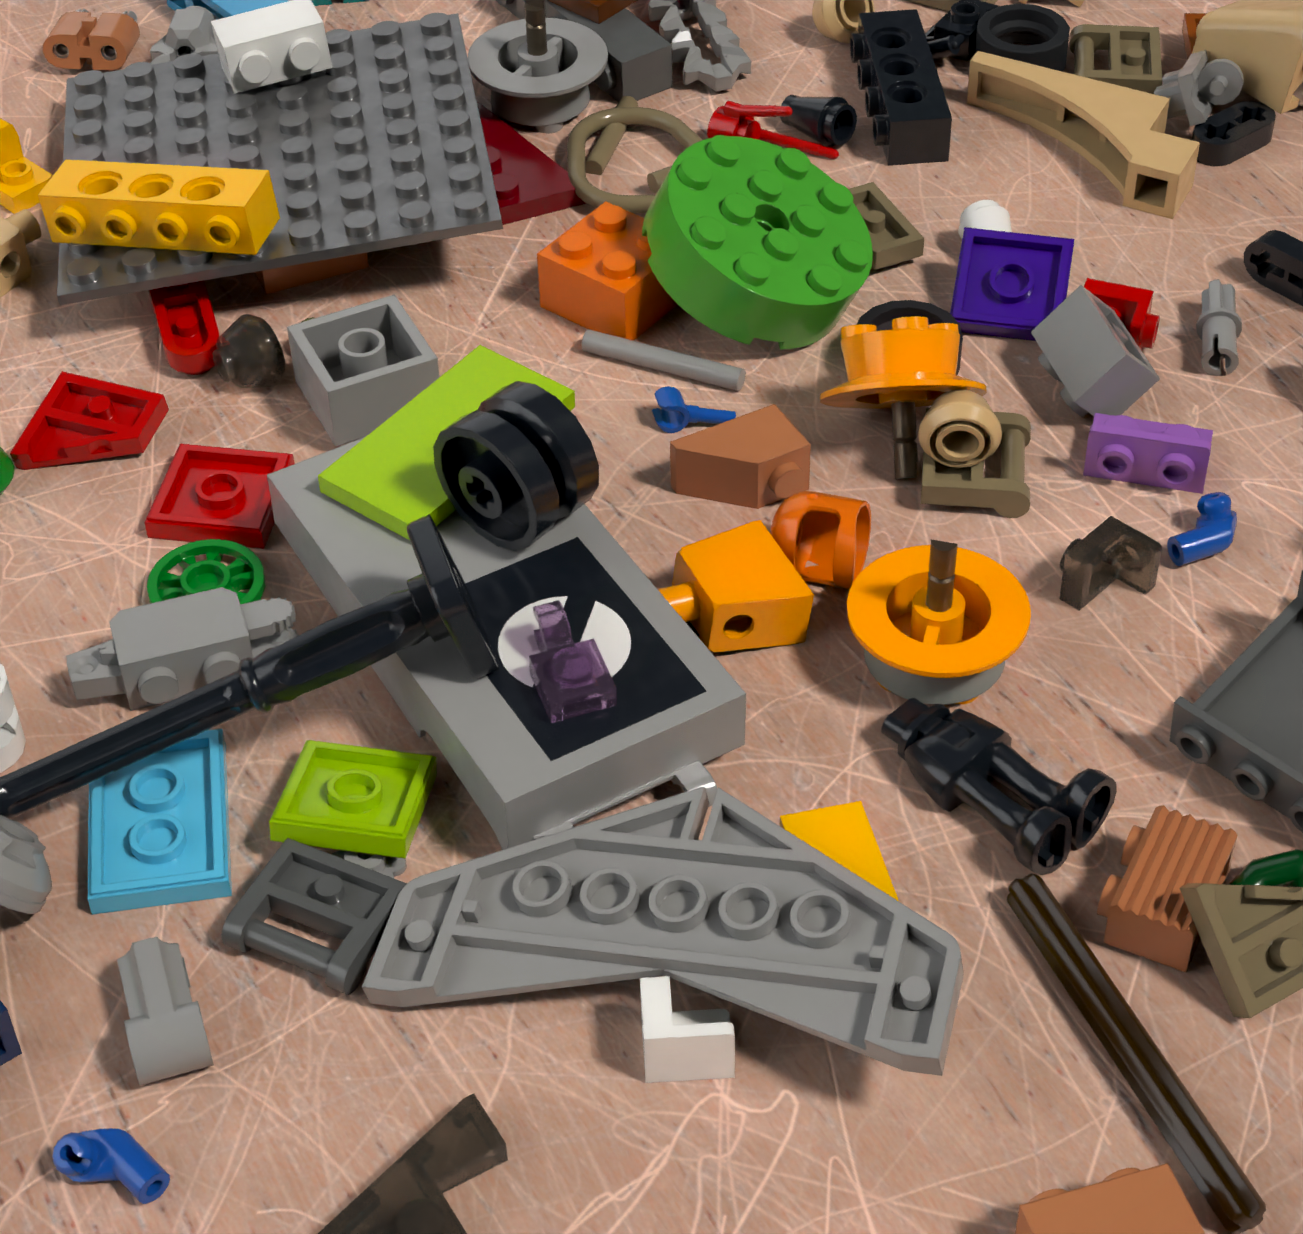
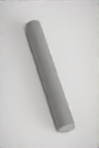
(663, 360)

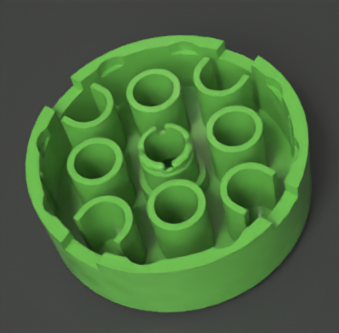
(757, 241)

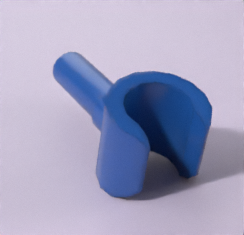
(676, 414)

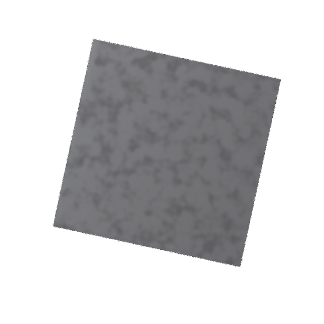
(355, 153)

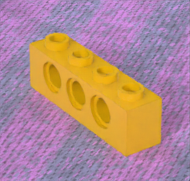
(160, 206)

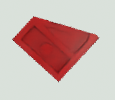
(88, 422)

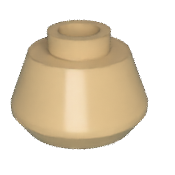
(839, 17)
(960, 429)

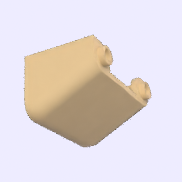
(1263, 42)

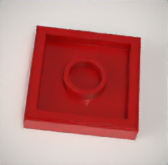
(216, 496)

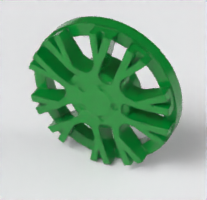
(208, 574)

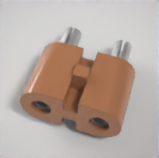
(100, 42)

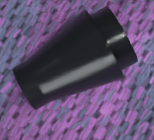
(822, 118)

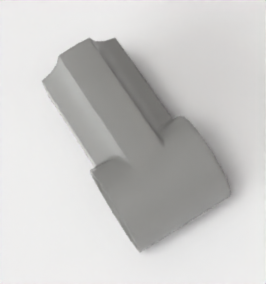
(164, 1023)

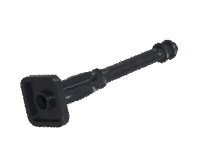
(432, 606)

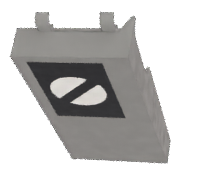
(518, 766)

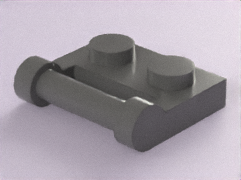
(322, 895)

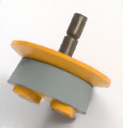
(937, 621)

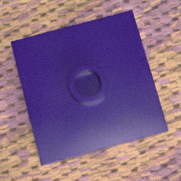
(1009, 281)

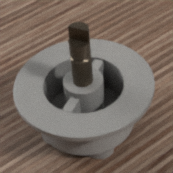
(538, 68)

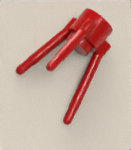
(738, 120)

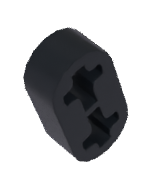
(1234, 133)
(1277, 264)

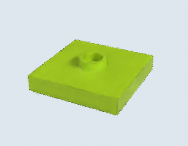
(354, 798)

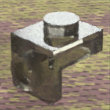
(1106, 555)

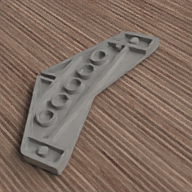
(728, 914)

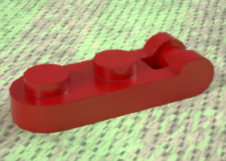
(186, 326)

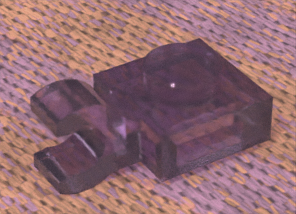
(566, 674)

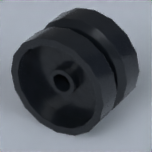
(516, 465)

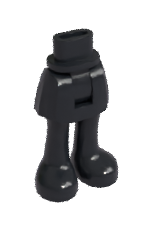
(960, 757)

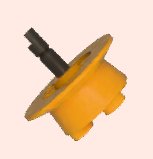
(900, 372)

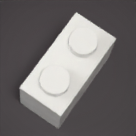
(271, 44)

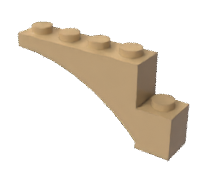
(1103, 122)

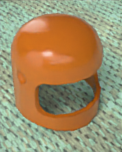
(826, 532)

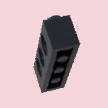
(901, 87)

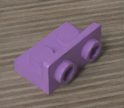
(1148, 452)

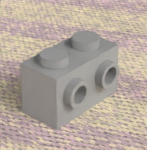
(1093, 356)

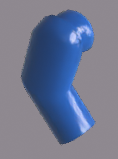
(1212, 532)
(110, 1157)

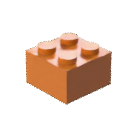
(602, 275)

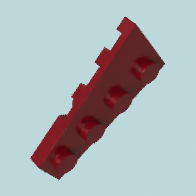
(523, 175)

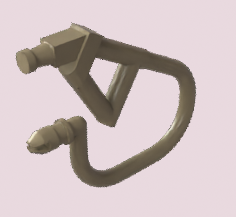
(627, 116)

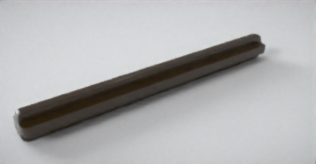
(1137, 1057)

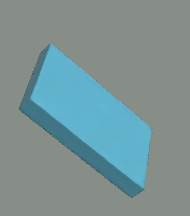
(161, 829)

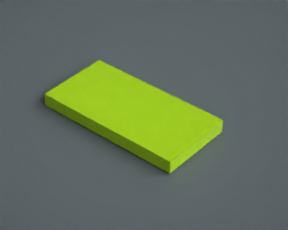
(393, 468)

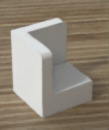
(683, 1042)

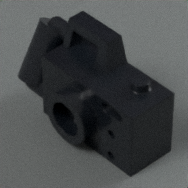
(956, 31)

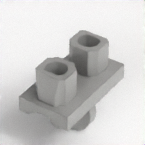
(1200, 87)

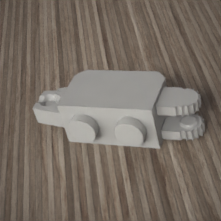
(178, 646)

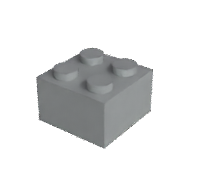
(360, 366)

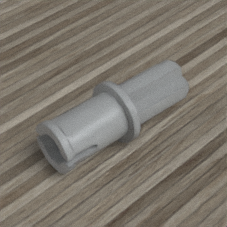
(1219, 328)

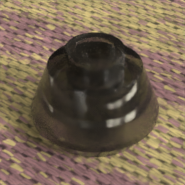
(249, 354)

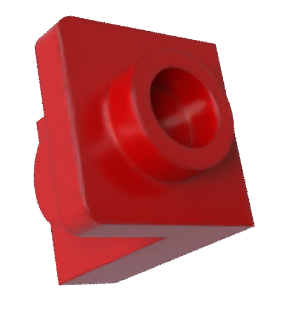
(1131, 306)

